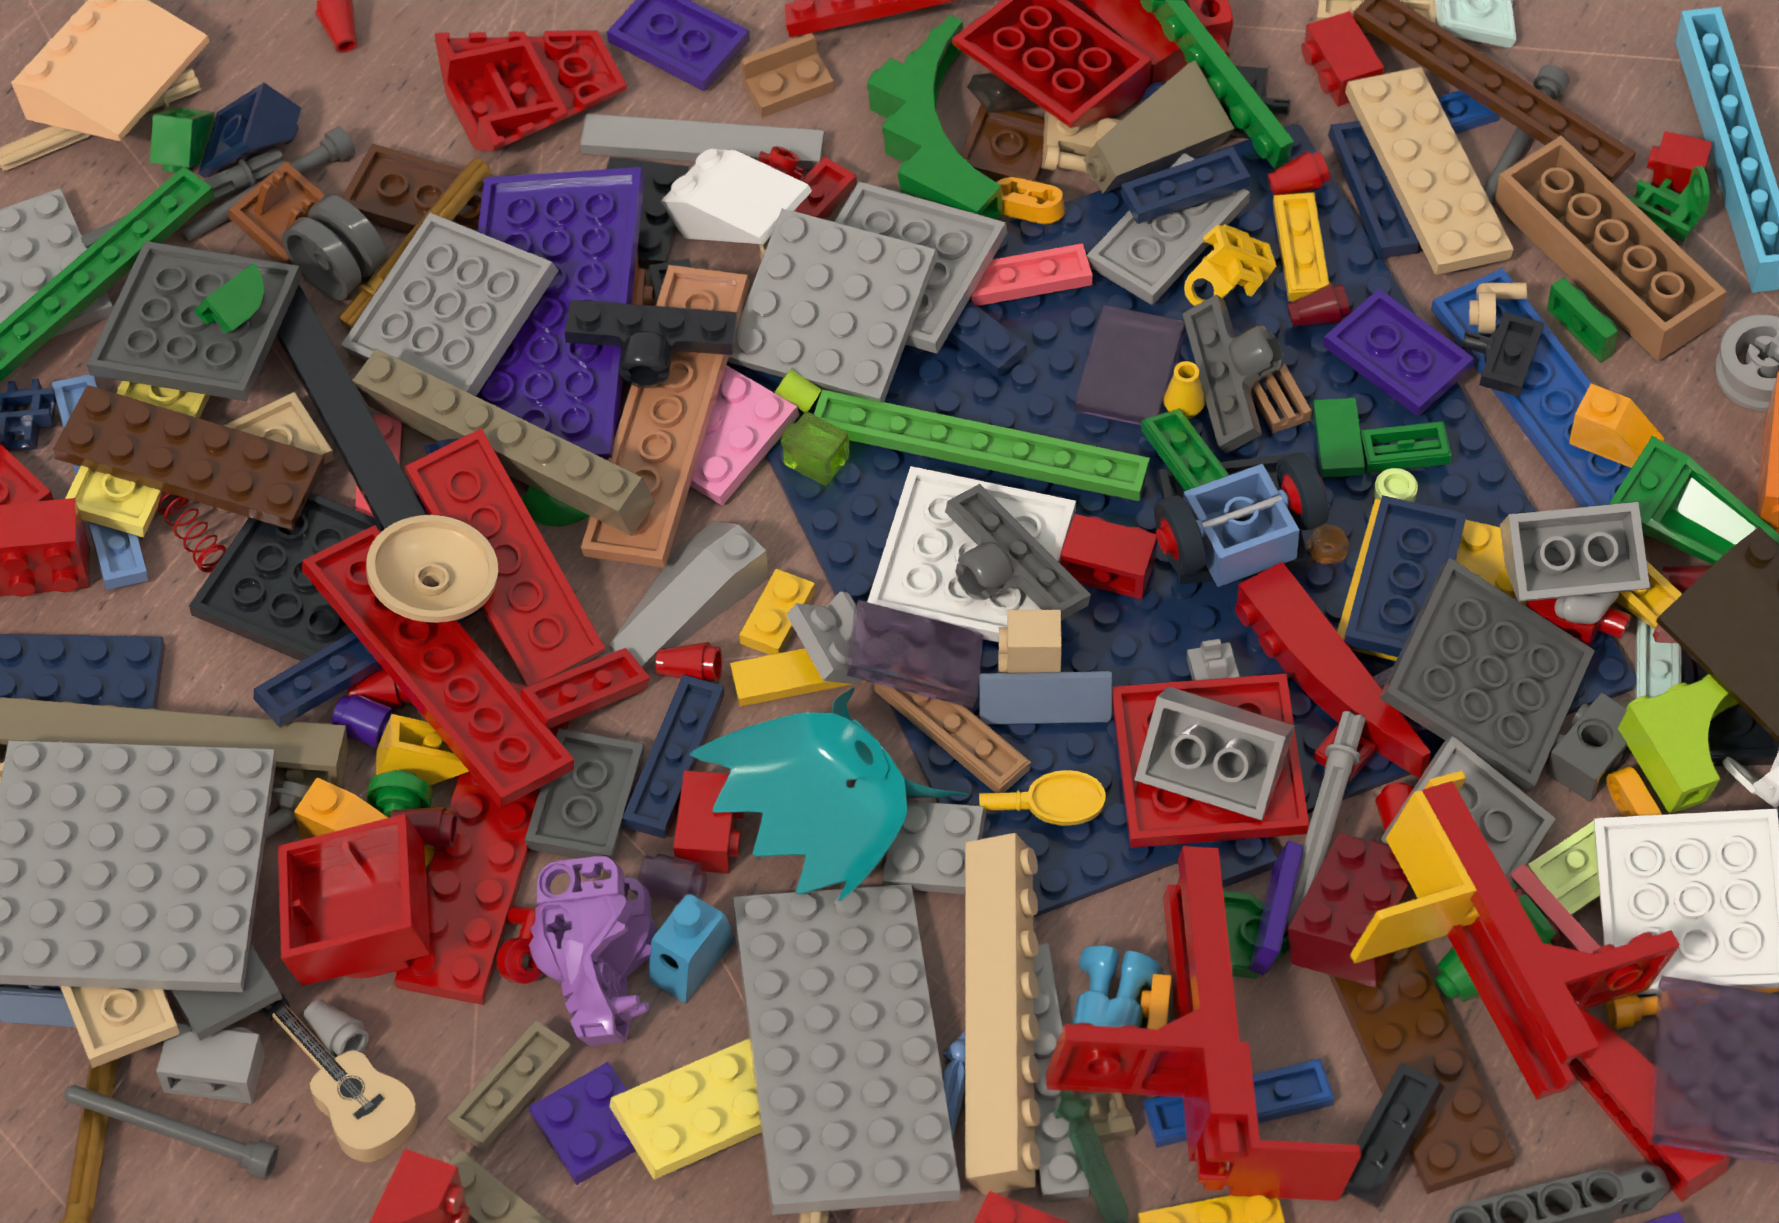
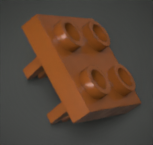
(274, 207)

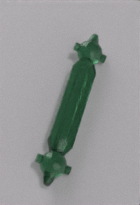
(1092, 1158)

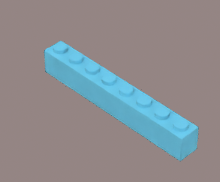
(1736, 141)

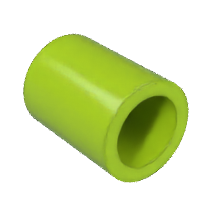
(798, 390)

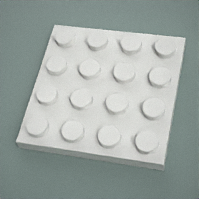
(925, 547)
(1705, 881)

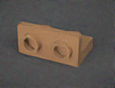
(785, 75)

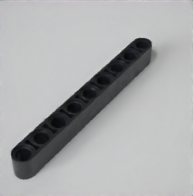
(346, 415)

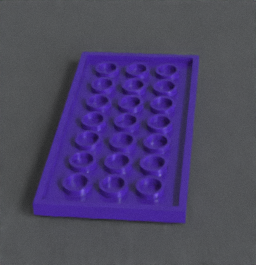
(591, 235)

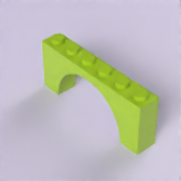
(1672, 740)

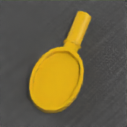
(1054, 798)

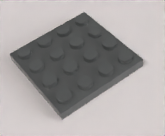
(162, 341)
(1487, 674)

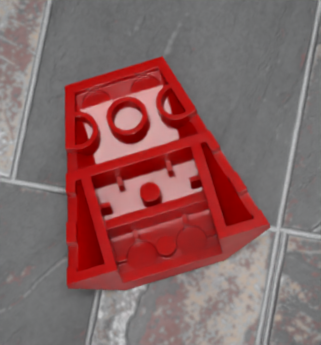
(522, 82)

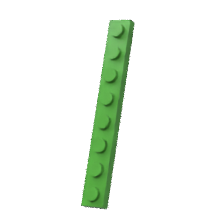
(985, 445)

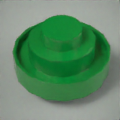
(398, 791)

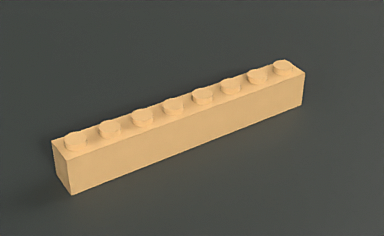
(1000, 1015)

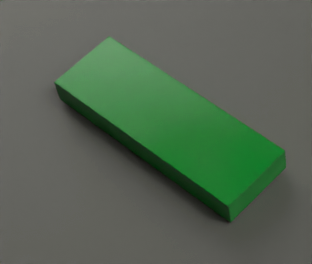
(1182, 449)

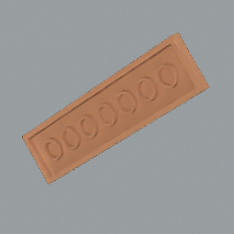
(668, 423)

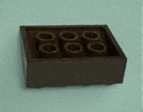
(1733, 625)

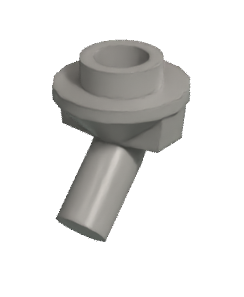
(288, 798)

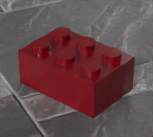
(1341, 902)

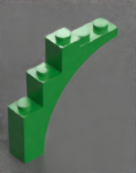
(913, 133)

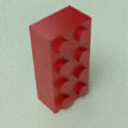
(43, 548)

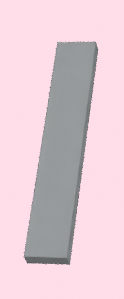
(688, 139)

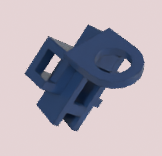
(25, 421)

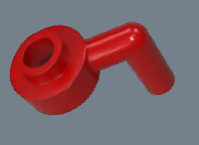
(512, 951)

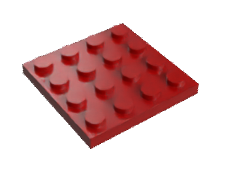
(1169, 818)

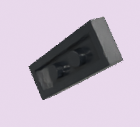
(1392, 1133)

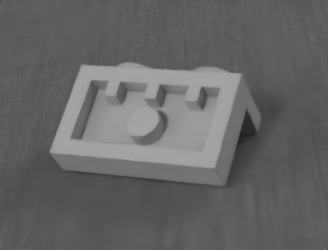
(827, 635)

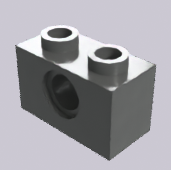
(1586, 767)

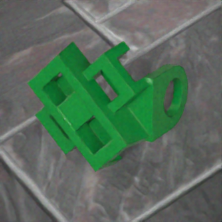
(1685, 207)

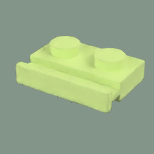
(1571, 870)

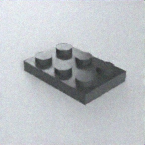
(585, 807)

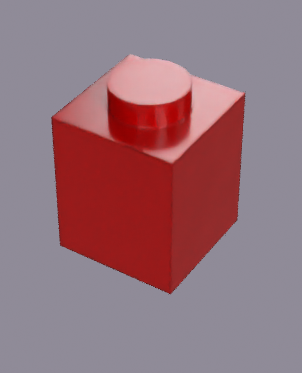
(1676, 159)

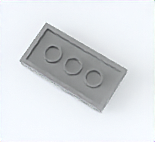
(1156, 252)

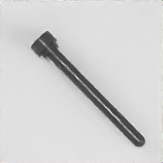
(1553, 83)
(334, 146)
(254, 1156)

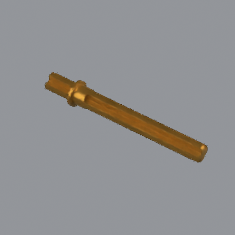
(447, 207)
(89, 1149)

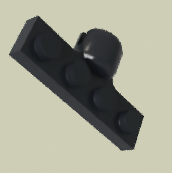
(650, 335)

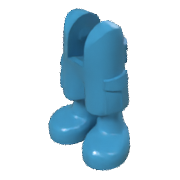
(1101, 966)

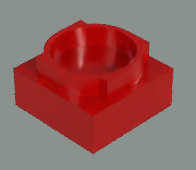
(354, 901)

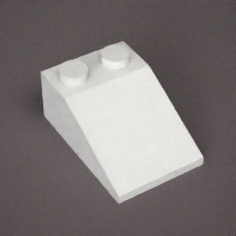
(731, 198)

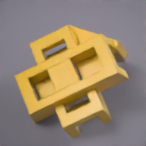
(1232, 262)

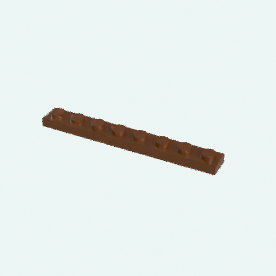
(1491, 84)

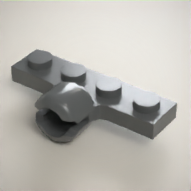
(1230, 369)
(1009, 557)

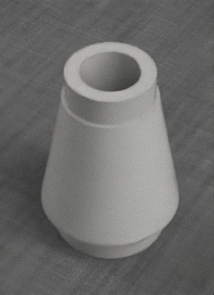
(335, 1028)

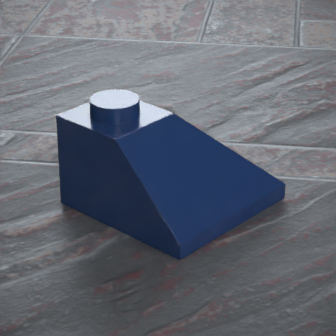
(248, 128)

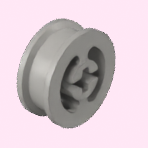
(1753, 381)

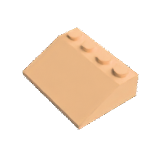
(107, 67)

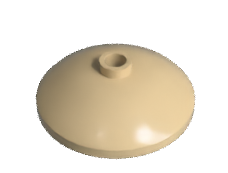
(436, 554)

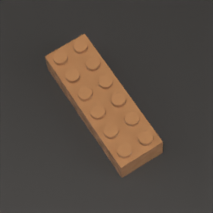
(1610, 248)

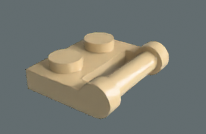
(1073, 140)

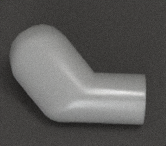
(1584, 608)

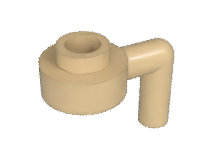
(1483, 310)

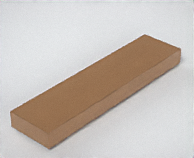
(962, 737)

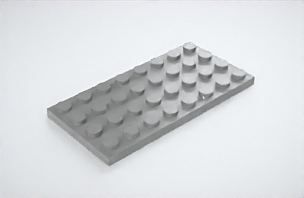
(844, 1050)

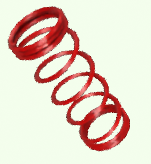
(205, 552)

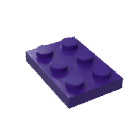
(679, 38)
(1398, 352)

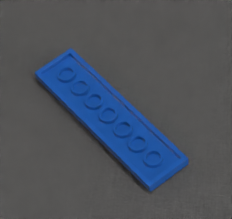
(1547, 399)

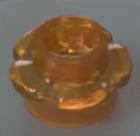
(1328, 536)

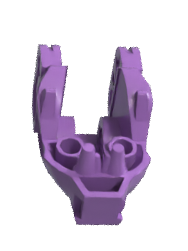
(592, 943)

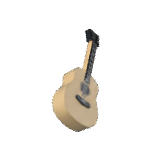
(367, 1108)

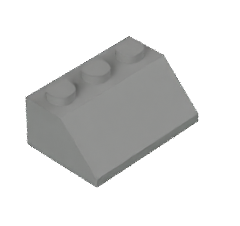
(1575, 552)
(1214, 752)

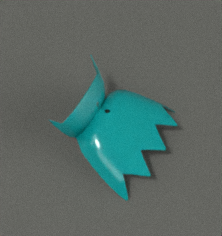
(798, 777)

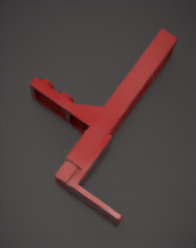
(1201, 1058)

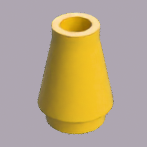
(1185, 390)

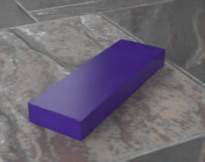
(1276, 908)

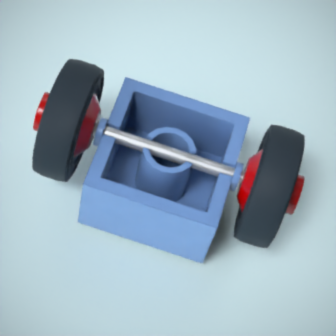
(1242, 520)

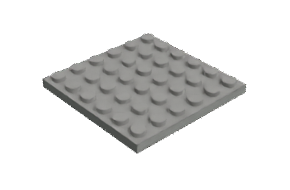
(130, 864)

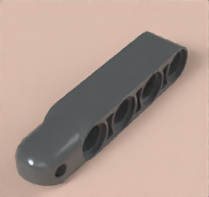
(1574, 1196)

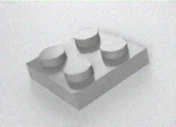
(932, 846)

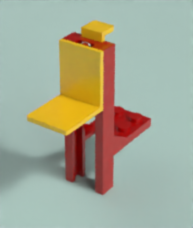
(1525, 984)

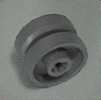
(334, 247)

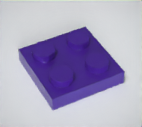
(582, 1125)

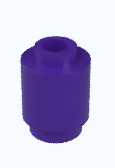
(363, 718)

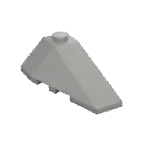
(693, 589)

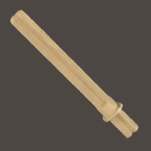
(57, 137)

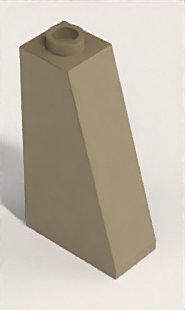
(1171, 122)

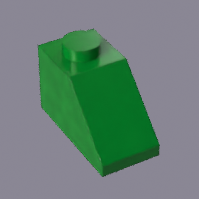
(179, 137)

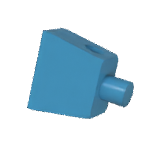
(695, 941)

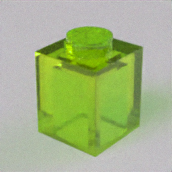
(815, 448)

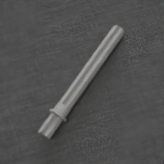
(1338, 768)

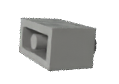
(215, 1068)

